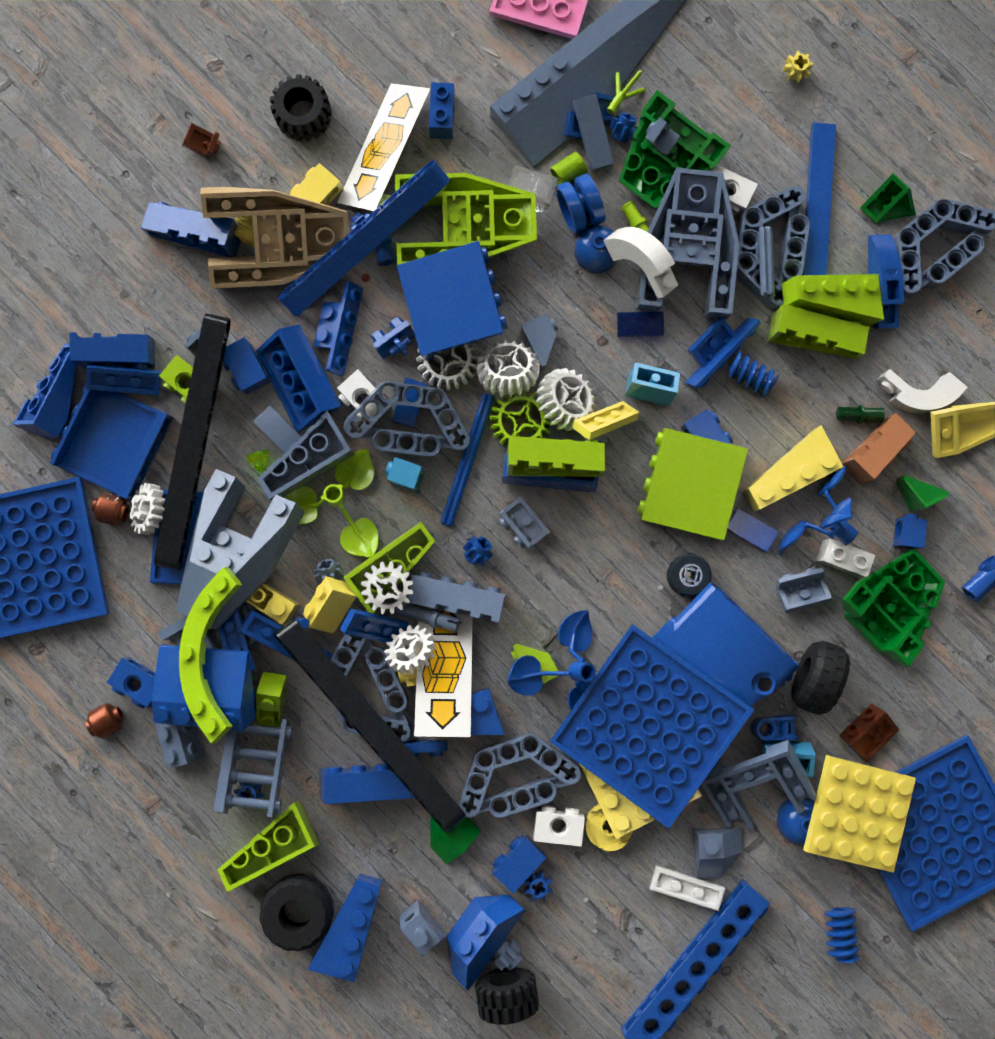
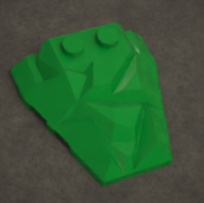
(650, 171)
(895, 605)

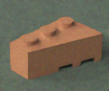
(879, 449)

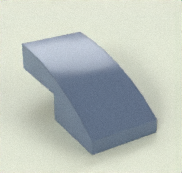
(277, 429)

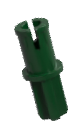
(860, 414)

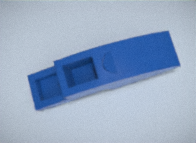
(885, 261)

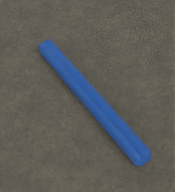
(467, 460)

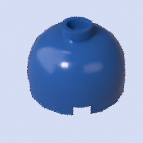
(591, 250)
(794, 825)

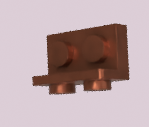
(869, 732)

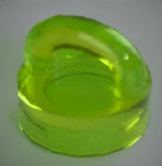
(259, 456)

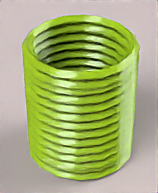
(569, 168)

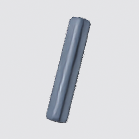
(766, 261)

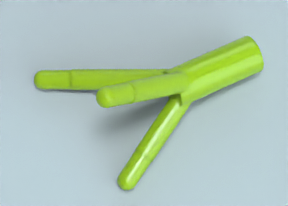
(622, 95)

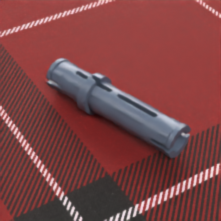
(434, 618)

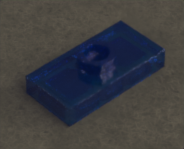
(640, 324)

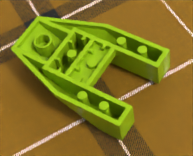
(476, 211)

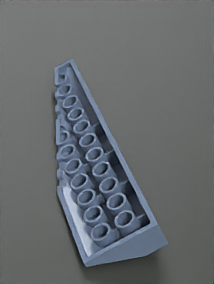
(538, 106)

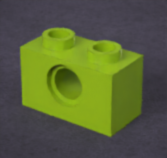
(175, 374)

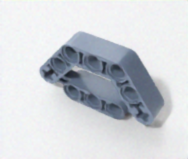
(977, 225)
(790, 238)
(417, 439)
(366, 646)
(531, 788)

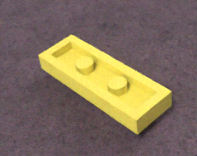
(605, 420)

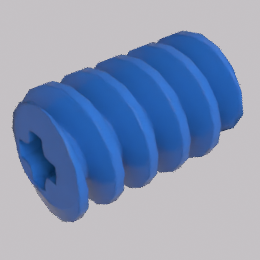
(752, 375)
(843, 934)

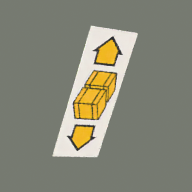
(383, 146)
(445, 684)

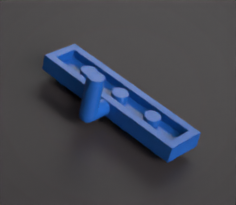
(263, 631)

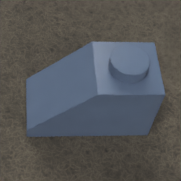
(540, 336)

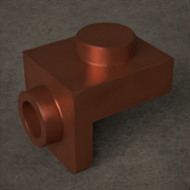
(201, 141)

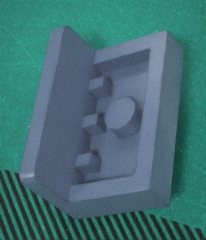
(523, 523)
(803, 590)
(179, 744)

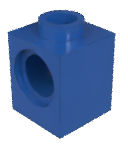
(910, 532)

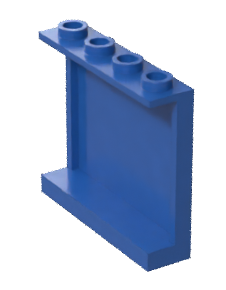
(452, 299)
(111, 441)

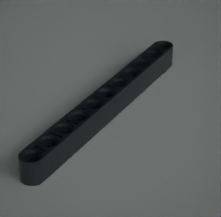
(192, 441)
(370, 725)

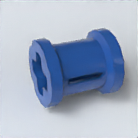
(385, 253)

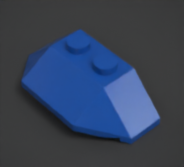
(480, 935)

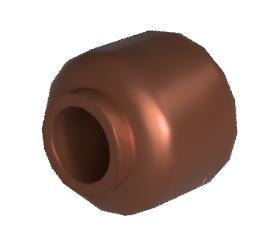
(110, 509)
(104, 720)

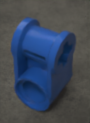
(779, 728)

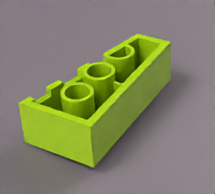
(817, 332)
(555, 457)

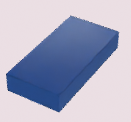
(404, 414)
(752, 530)

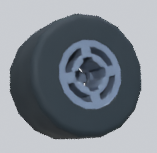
(681, 575)

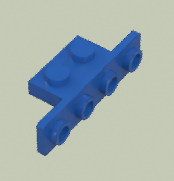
(337, 327)
(716, 347)

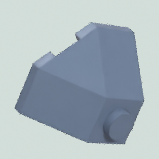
(716, 850)

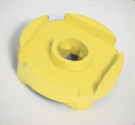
(600, 836)

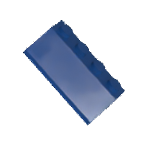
(297, 377)

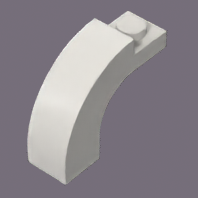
(647, 253)
(917, 401)

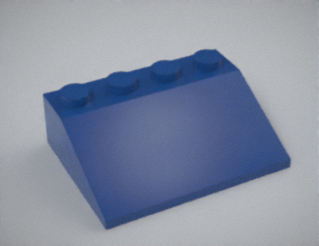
(228, 680)

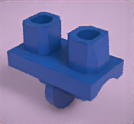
(395, 340)

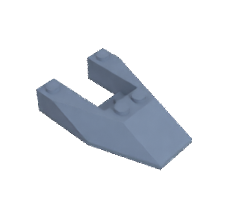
(698, 231)
(218, 547)

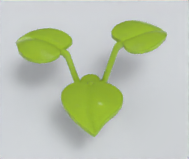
(358, 473)

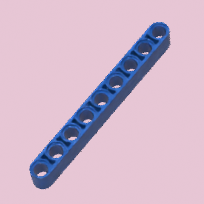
(364, 238)

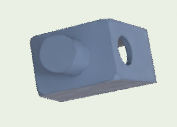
(422, 928)

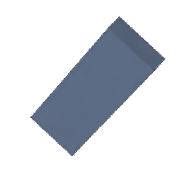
(593, 131)

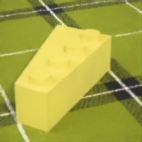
(799, 467)

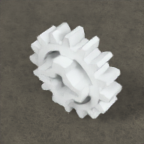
(147, 509)
(381, 596)
(410, 650)

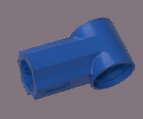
(982, 581)

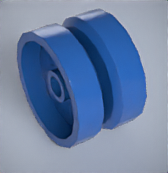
(580, 203)

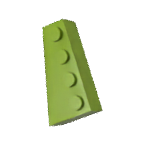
(840, 296)
(403, 551)
(277, 844)

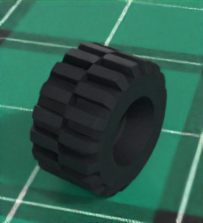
(300, 90)
(507, 996)

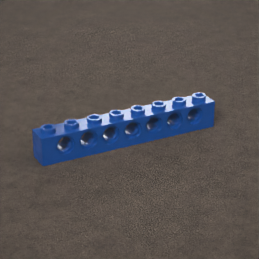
(697, 953)

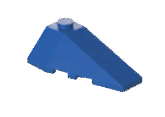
(51, 404)

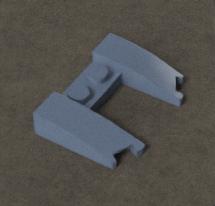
(778, 762)

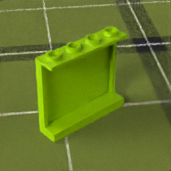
(692, 483)

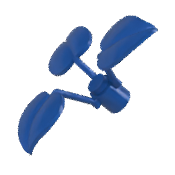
(836, 521)
(573, 633)

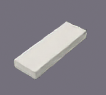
(687, 888)

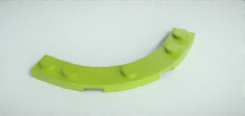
(192, 654)

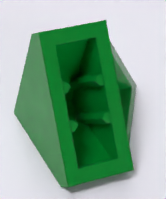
(890, 201)
(918, 493)
(456, 842)

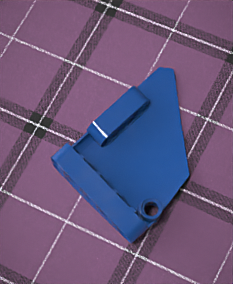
(727, 645)

